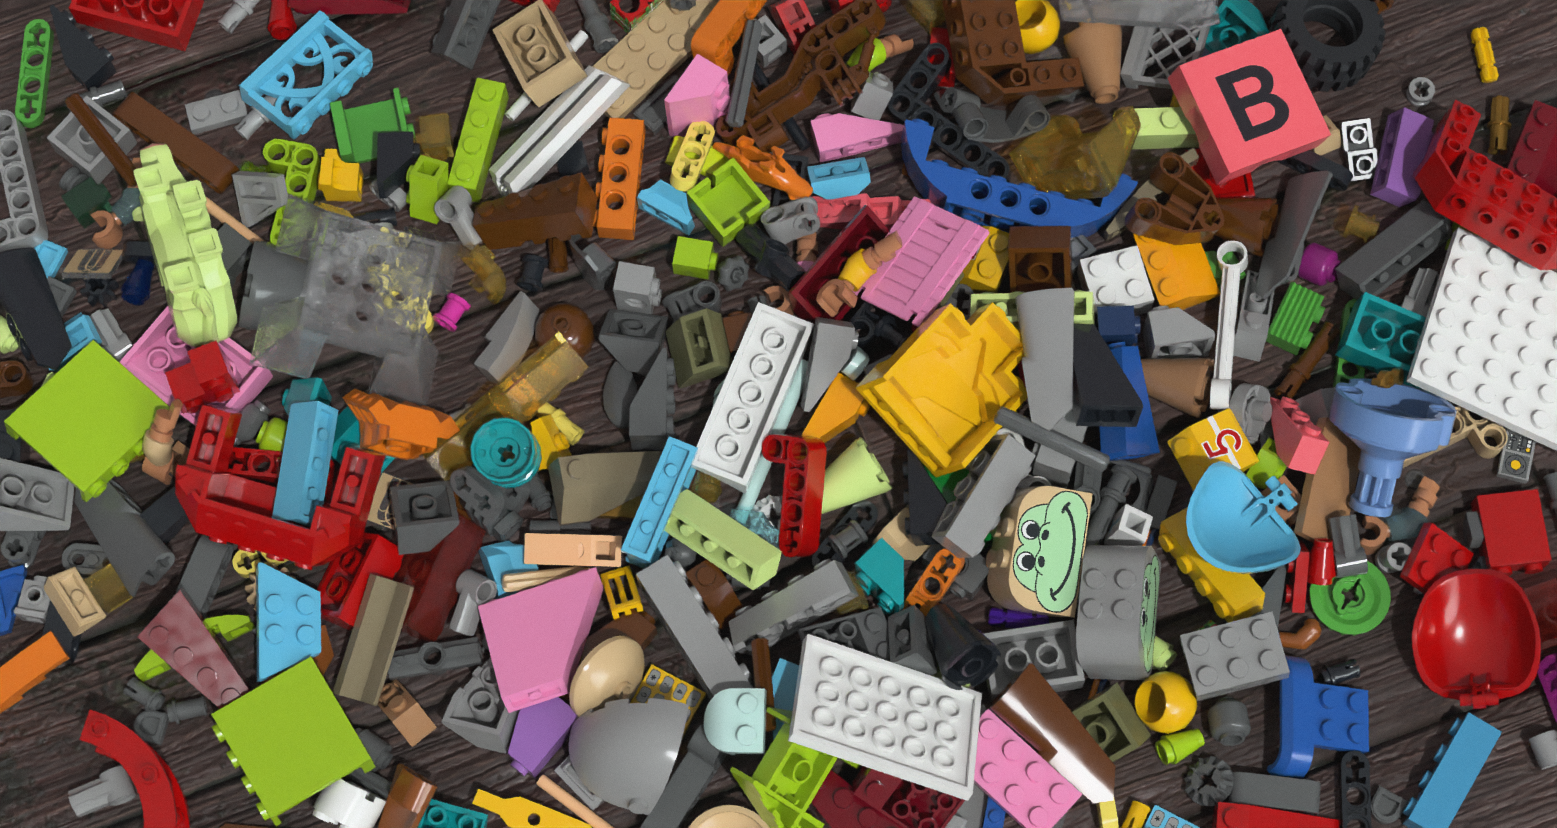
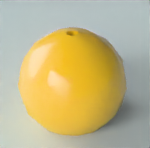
(1038, 24)
(1165, 702)

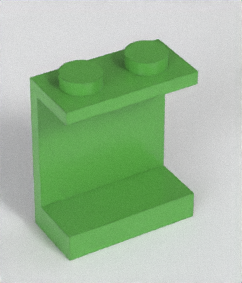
(359, 126)

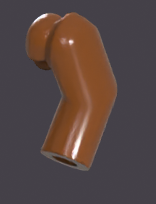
(1303, 637)

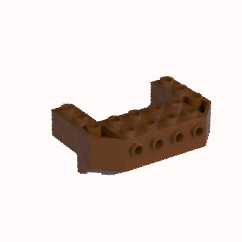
(992, 57)

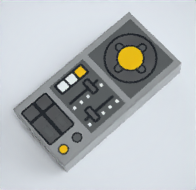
(1516, 457)

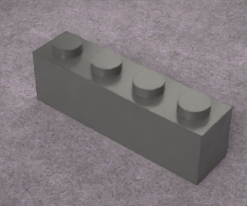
(1394, 251)

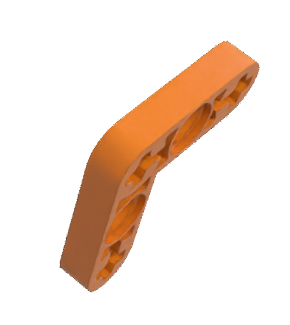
(921, 595)

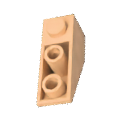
(572, 549)

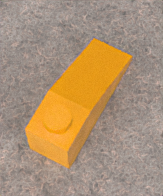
(837, 409)

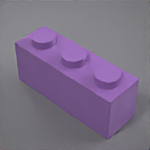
(1401, 152)

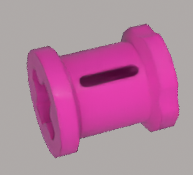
(451, 312)

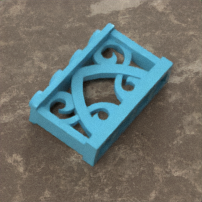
(280, 63)
(670, 478)

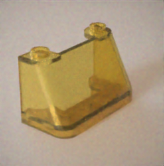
(1074, 161)

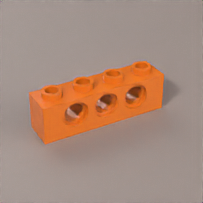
(628, 135)

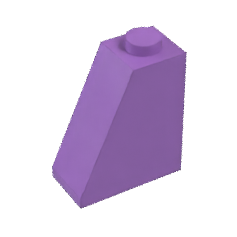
(539, 735)

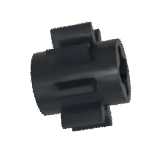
(97, 295)

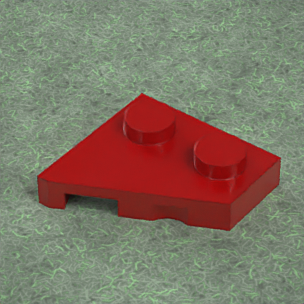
(1298, 573)

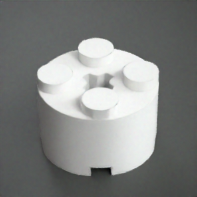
(349, 805)

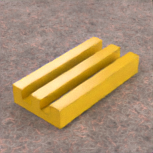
(626, 605)

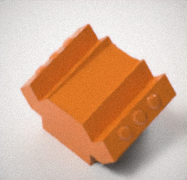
(398, 428)

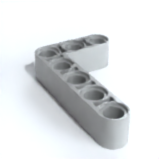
(19, 192)

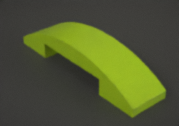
(230, 627)

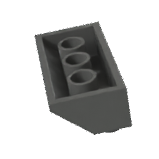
(464, 31)

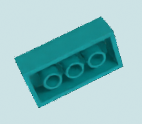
(1381, 335)

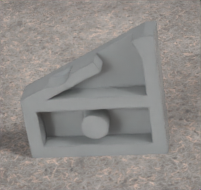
(259, 195)

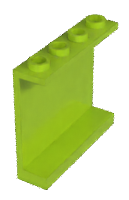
(88, 419)
(290, 739)

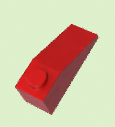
(792, 21)

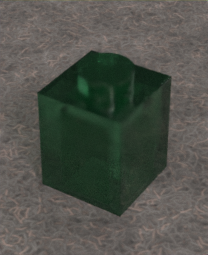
(87, 199)

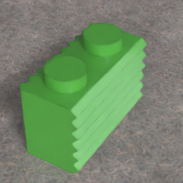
(1294, 317)

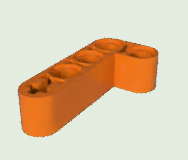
(723, 29)

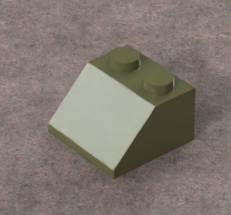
(1112, 722)

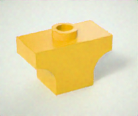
(551, 440)

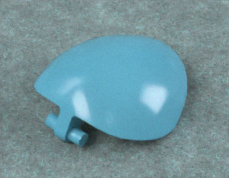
(1237, 525)

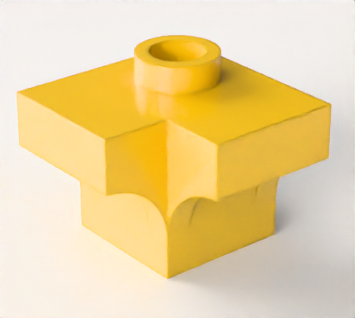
(340, 179)

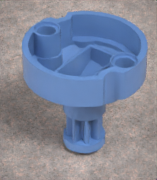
(1388, 429)

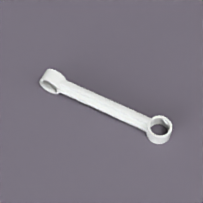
(1221, 383)

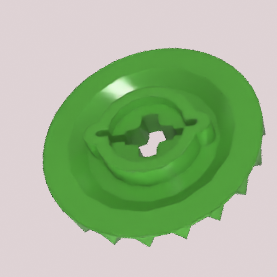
(1357, 617)

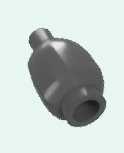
(251, 421)

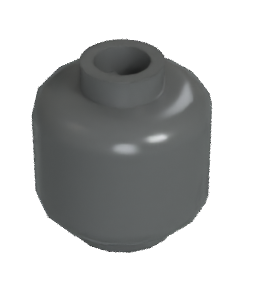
(1229, 721)

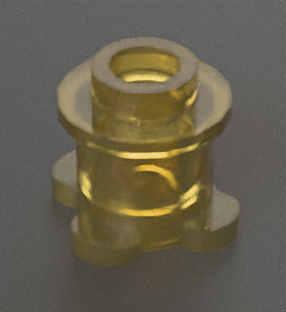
(1361, 225)

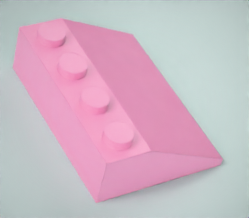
(162, 351)

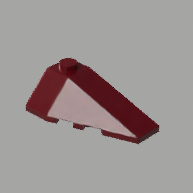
(350, 6)

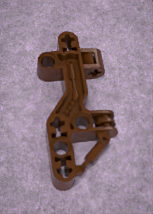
(809, 73)

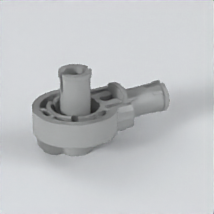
(1252, 409)

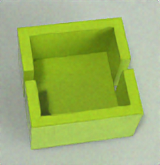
(729, 204)

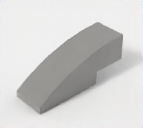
(508, 339)

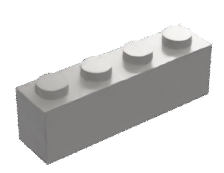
(794, 607)

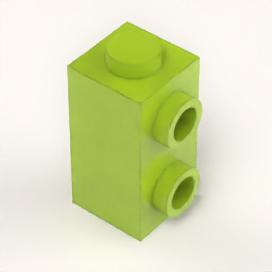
(426, 186)

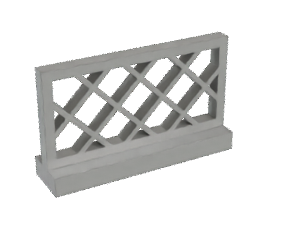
(1140, 48)

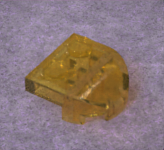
(488, 273)

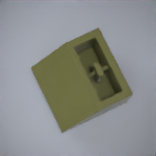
(699, 347)

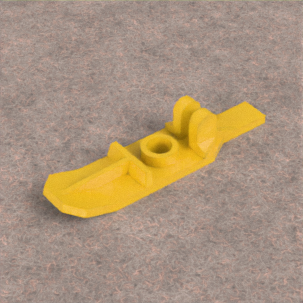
(518, 809)

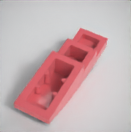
(840, 211)

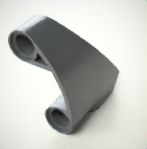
(992, 124)
(593, 264)

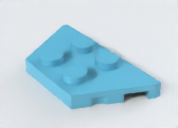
(285, 621)

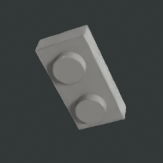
(216, 112)

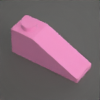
(848, 135)

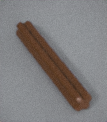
(102, 138)

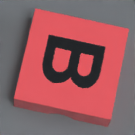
(1248, 106)

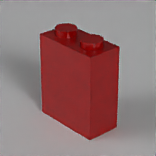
(1513, 531)

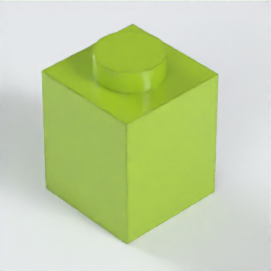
(694, 258)

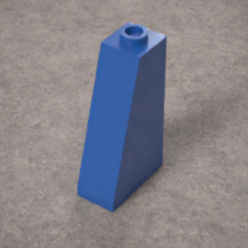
(1138, 441)

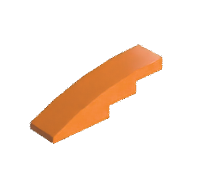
(29, 668)

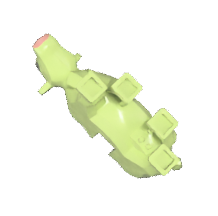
(184, 249)

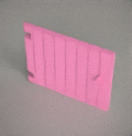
(925, 263)

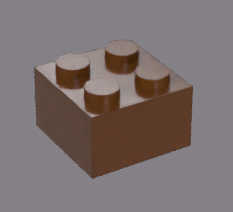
(1040, 258)

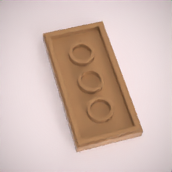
(1331, 487)

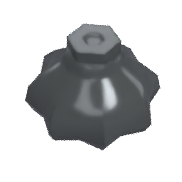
(733, 273)
(678, 551)

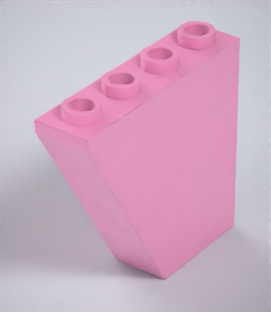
(540, 637)

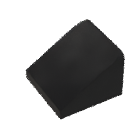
(573, 161)

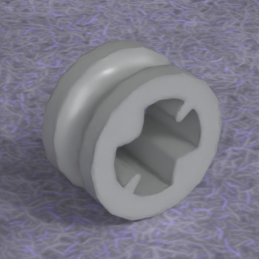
(1420, 82)

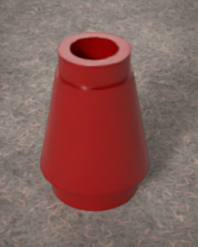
(281, 20)
(1321, 562)

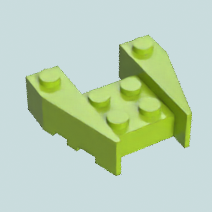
(787, 779)

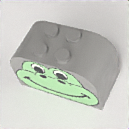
(1118, 611)

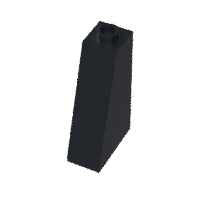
(1099, 385)

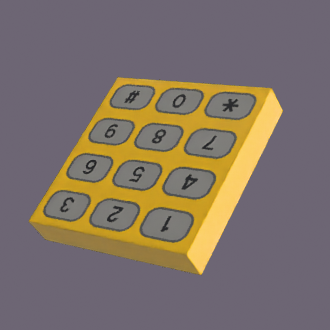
(665, 686)

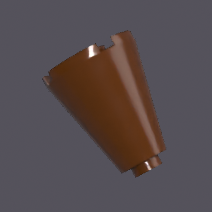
(1248, 221)

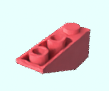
(1296, 437)

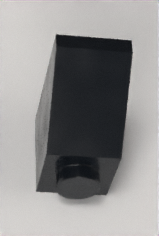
(394, 156)

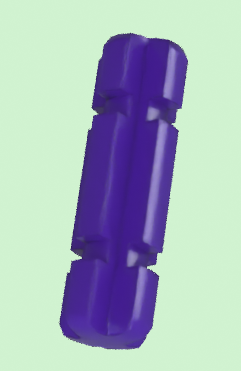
(1015, 619)

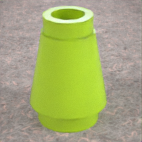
(1177, 746)

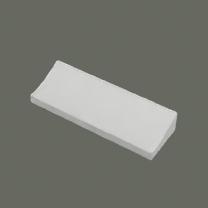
(752, 396)

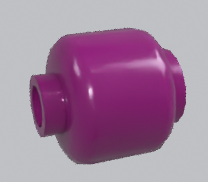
(1318, 264)

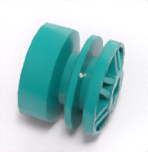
(502, 436)

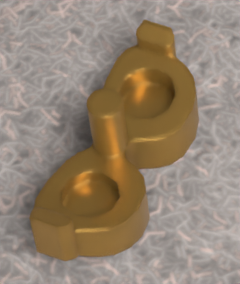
(1387, 378)

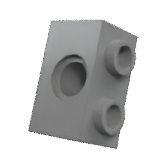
(636, 288)

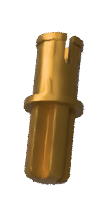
(1499, 125)

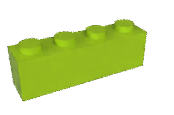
(479, 137)

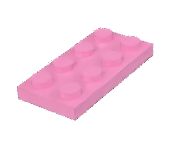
(1019, 777)

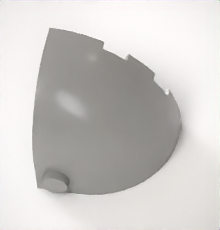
(628, 750)

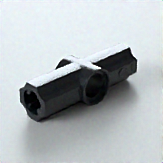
(770, 256)

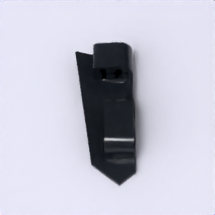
(32, 309)

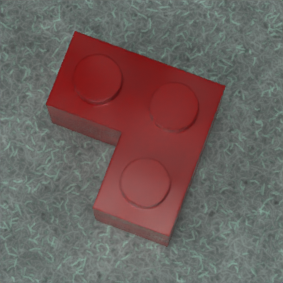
(203, 379)

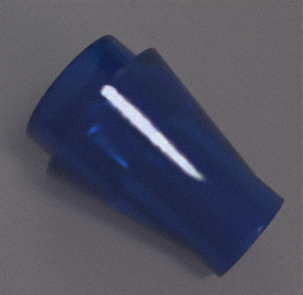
(138, 284)

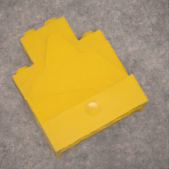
(949, 384)

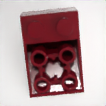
(905, 801)

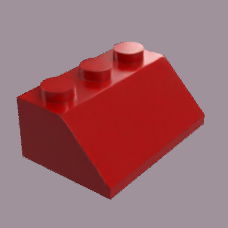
(348, 575)

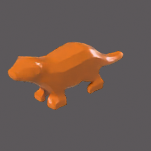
(766, 168)

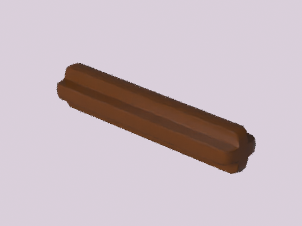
(763, 676)

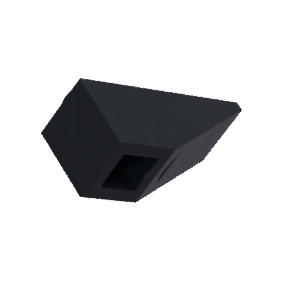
(82, 57)
(923, 501)

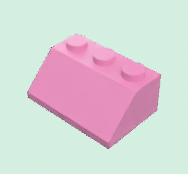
(697, 96)

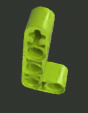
(295, 173)

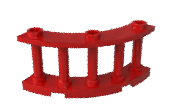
(157, 786)

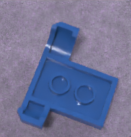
(1317, 718)

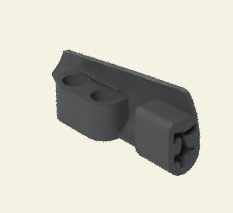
(1285, 249)
(125, 537)

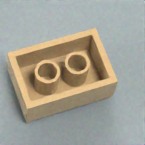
(539, 53)

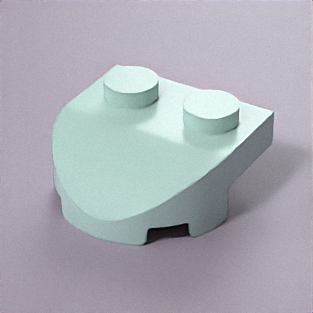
(737, 721)

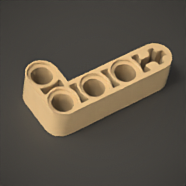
(1475, 431)

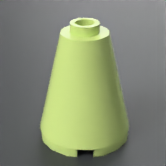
(853, 478)

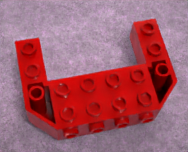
(1486, 195)
(242, 509)

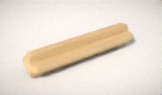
(527, 580)

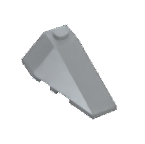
(480, 712)

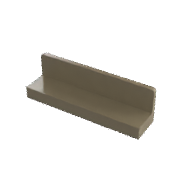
(373, 640)

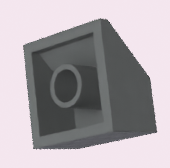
(423, 515)

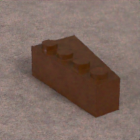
(538, 213)

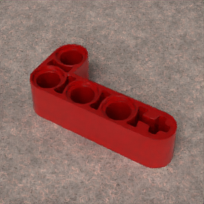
(254, 457)
(801, 490)

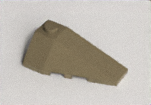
(598, 482)

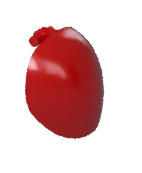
(1476, 638)

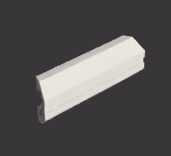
(555, 131)

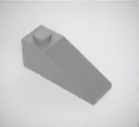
(827, 356)

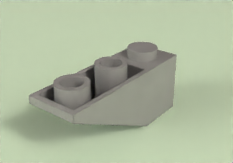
(1252, 320)

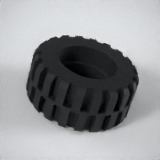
(1329, 65)

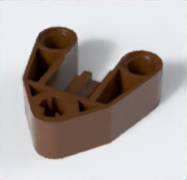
(1189, 213)

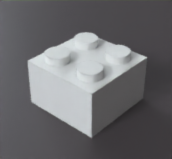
(1117, 280)

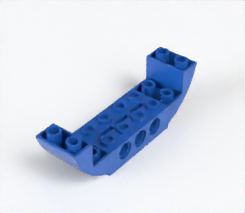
(959, 188)

